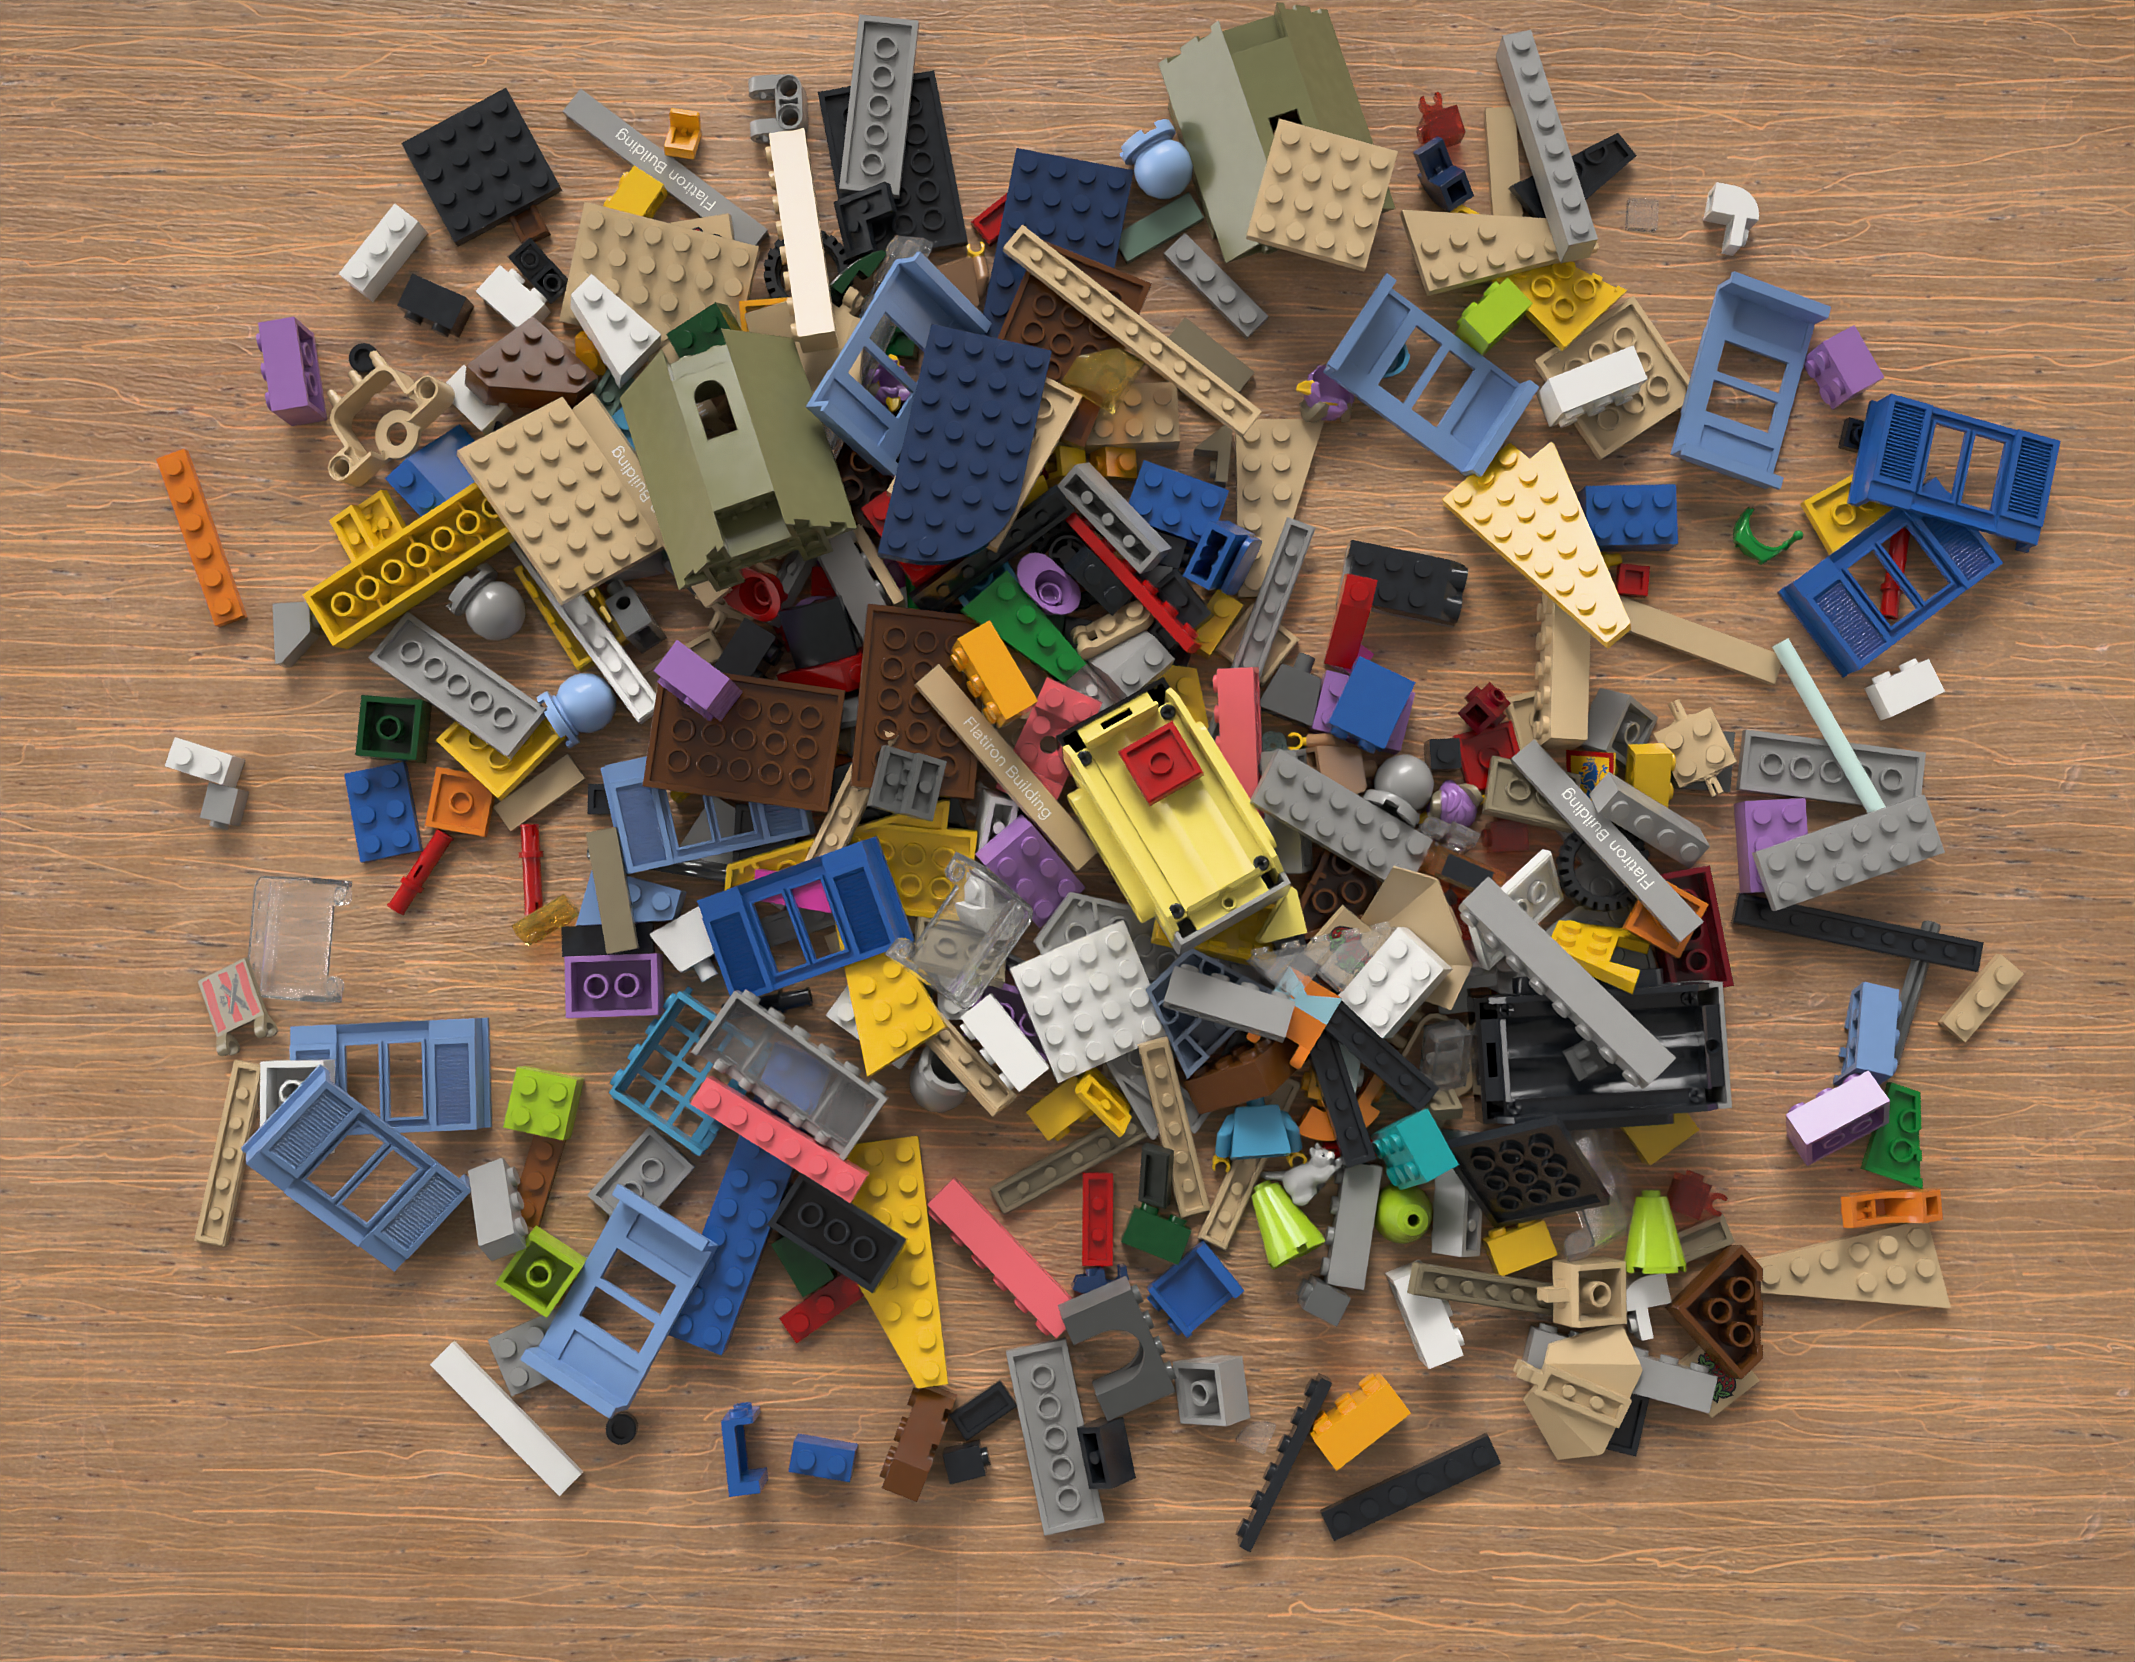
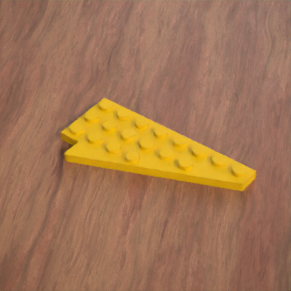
(908, 1294)

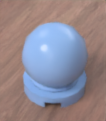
(1161, 164)
(581, 705)

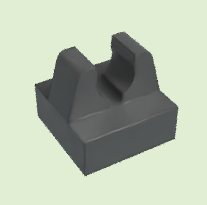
(1584, 1059)

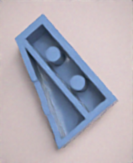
(649, 902)
(1871, 1033)

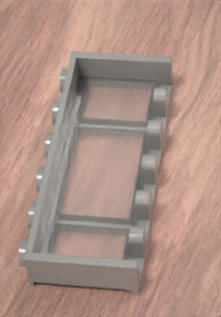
(791, 1072)

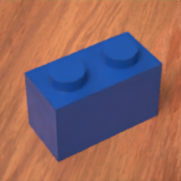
(823, 1457)

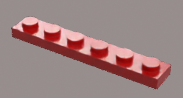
(1143, 590)

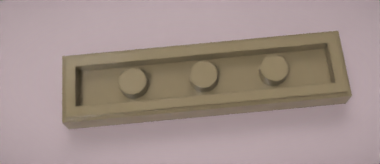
(612, 890)

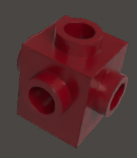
(1484, 707)

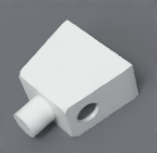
(687, 944)

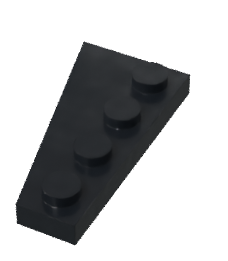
(1593, 166)

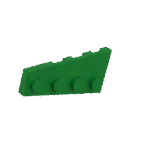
(1025, 627)

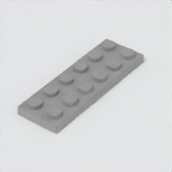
(879, 103)
(458, 685)
(1810, 770)
(1337, 818)
(1848, 852)
(1049, 1424)

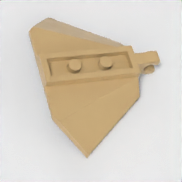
(777, 320)
(1421, 905)
(1582, 1390)

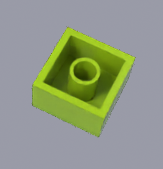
(1493, 316)
(543, 1102)
(541, 1271)

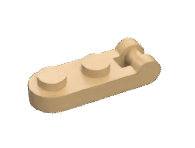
(1111, 629)

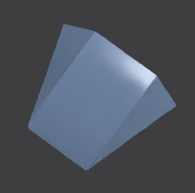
(1191, 1036)

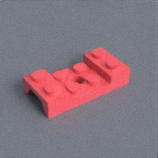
(1054, 713)

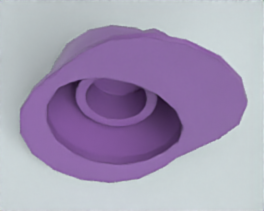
(1048, 584)

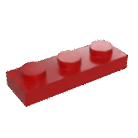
(1097, 1219)
(821, 1307)

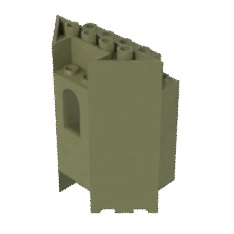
(1230, 88)
(748, 490)

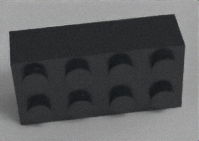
(750, 651)
(838, 1232)

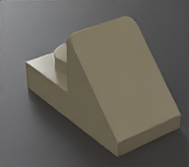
(1218, 447)

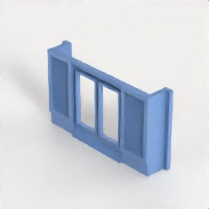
(913, 299)
(1763, 322)
(1478, 415)
(649, 830)
(453, 1067)
(310, 1128)
(585, 1356)

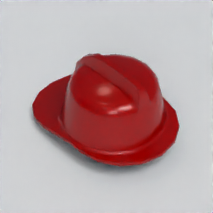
(758, 596)

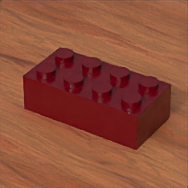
(1706, 951)

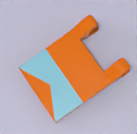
(1309, 1018)

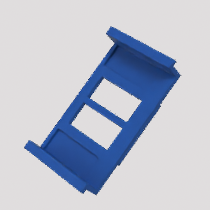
(1896, 456)
(1842, 614)
(860, 899)

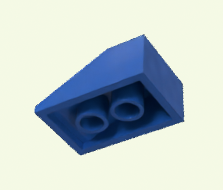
(433, 472)

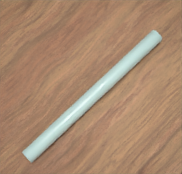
(1828, 726)

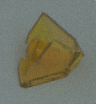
(1104, 376)

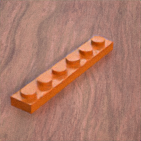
(201, 538)

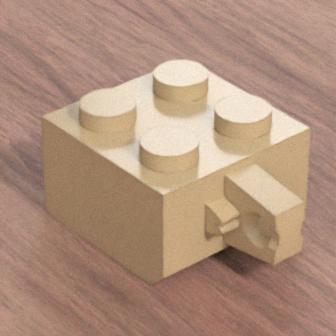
(1587, 1292)

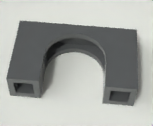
(1118, 1308)

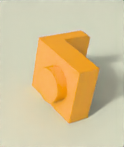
(683, 134)
(588, 354)
(1115, 463)
(1309, 1085)

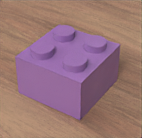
(1842, 367)

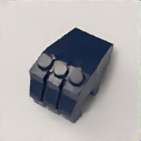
(1095, 1278)

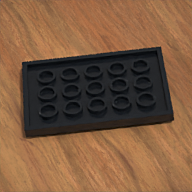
(929, 191)

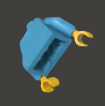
(1258, 1133)

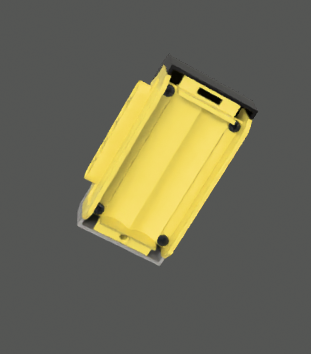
(1191, 857)

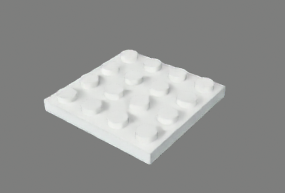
(1088, 1000)

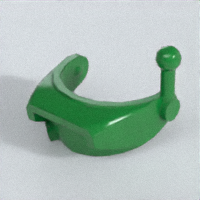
(1751, 546)

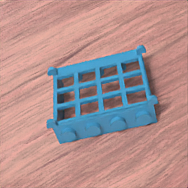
(639, 1055)

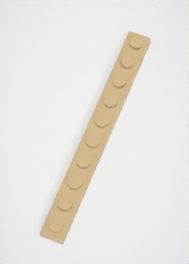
(1132, 331)

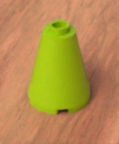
(1393, 1211)
(1283, 1225)
(1653, 1237)

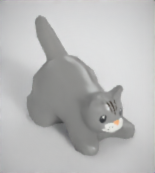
(1307, 1179)

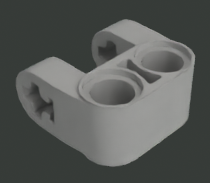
(775, 87)

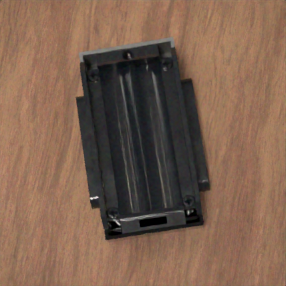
(1525, 1076)

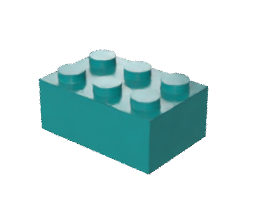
(1413, 1150)

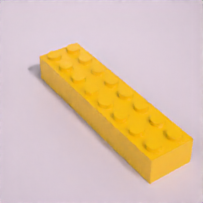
(408, 567)

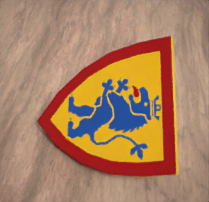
(1592, 767)

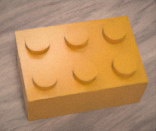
(993, 675)
(1357, 1420)

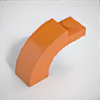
(1316, 1124)
(1891, 1206)

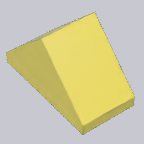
(1284, 919)

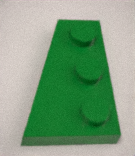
(1895, 1147)

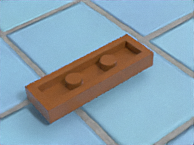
(539, 1177)

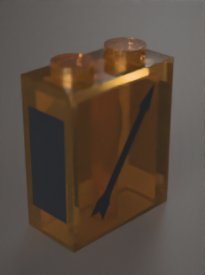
(1458, 871)

